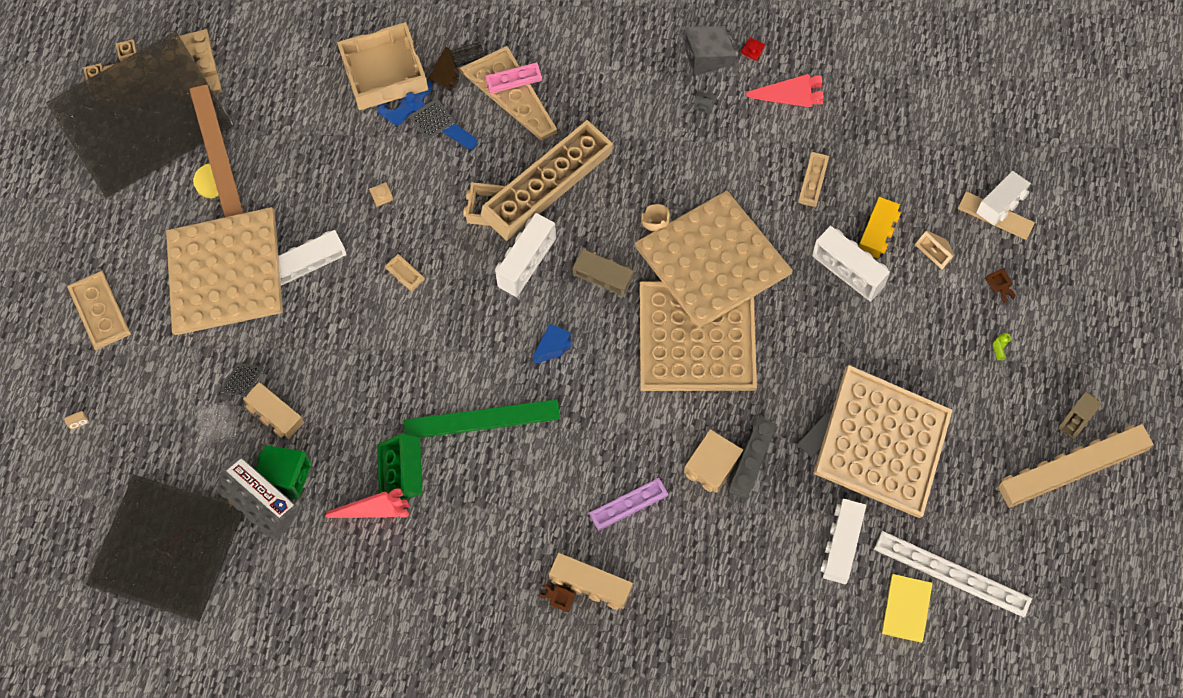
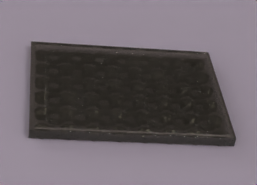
(136, 114)

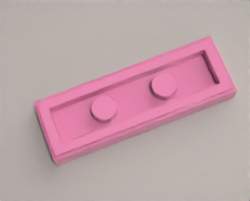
(513, 78)

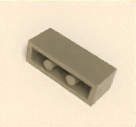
(603, 272)
(1080, 415)

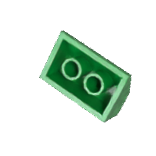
(400, 465)

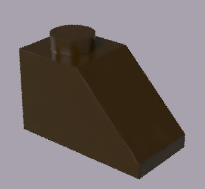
(445, 71)

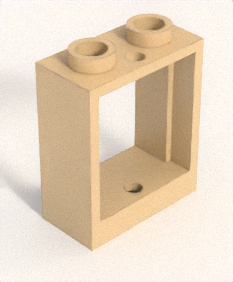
(478, 189)

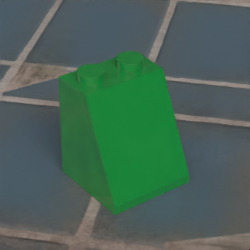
(284, 469)

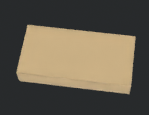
(404, 272)

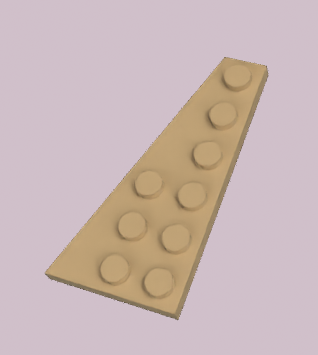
(519, 101)

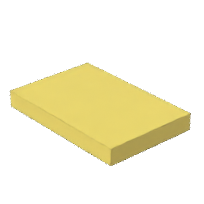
(907, 608)

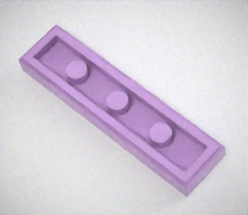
(628, 504)

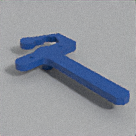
(414, 102)

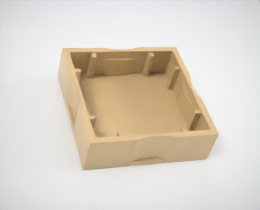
(382, 66)

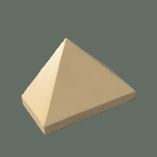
(935, 248)

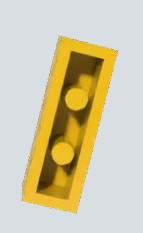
(880, 227)

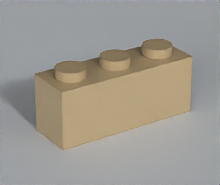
(273, 411)

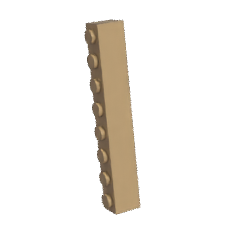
(1075, 465)

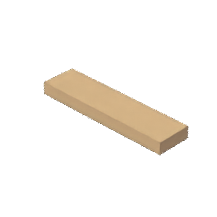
(1013, 223)

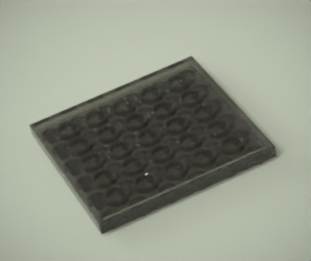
(165, 548)

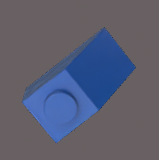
(552, 344)

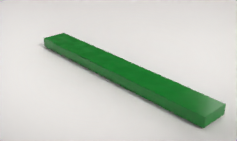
(482, 419)

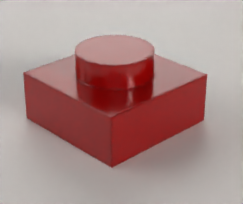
(753, 49)

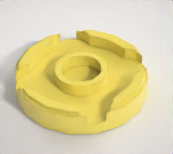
(205, 182)

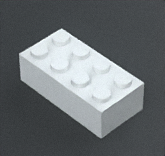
(525, 254)
(850, 263)

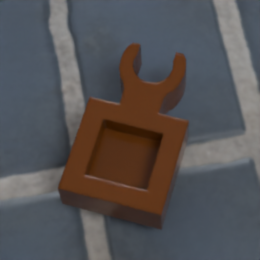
(1000, 283)
(560, 597)

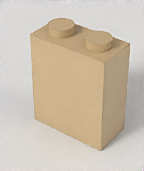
(713, 461)

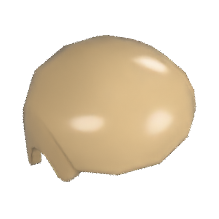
(656, 217)

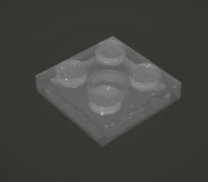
(216, 422)

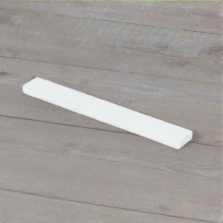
(953, 574)

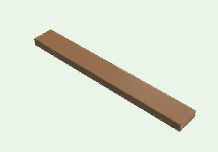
(216, 151)

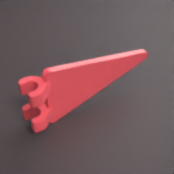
(792, 91)
(374, 506)

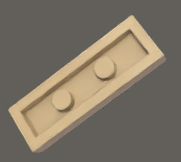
(813, 179)

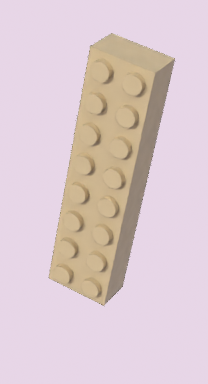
(546, 180)

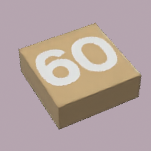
(76, 420)

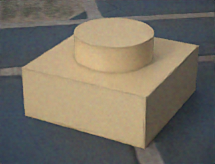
(381, 194)

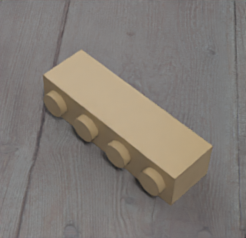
(591, 581)

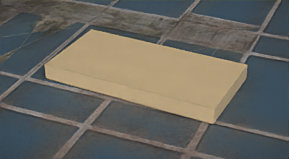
(98, 310)

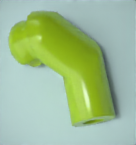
(999, 345)

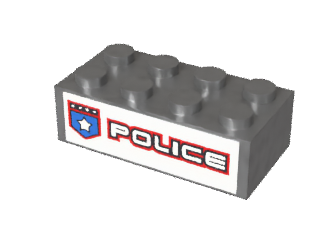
(256, 498)

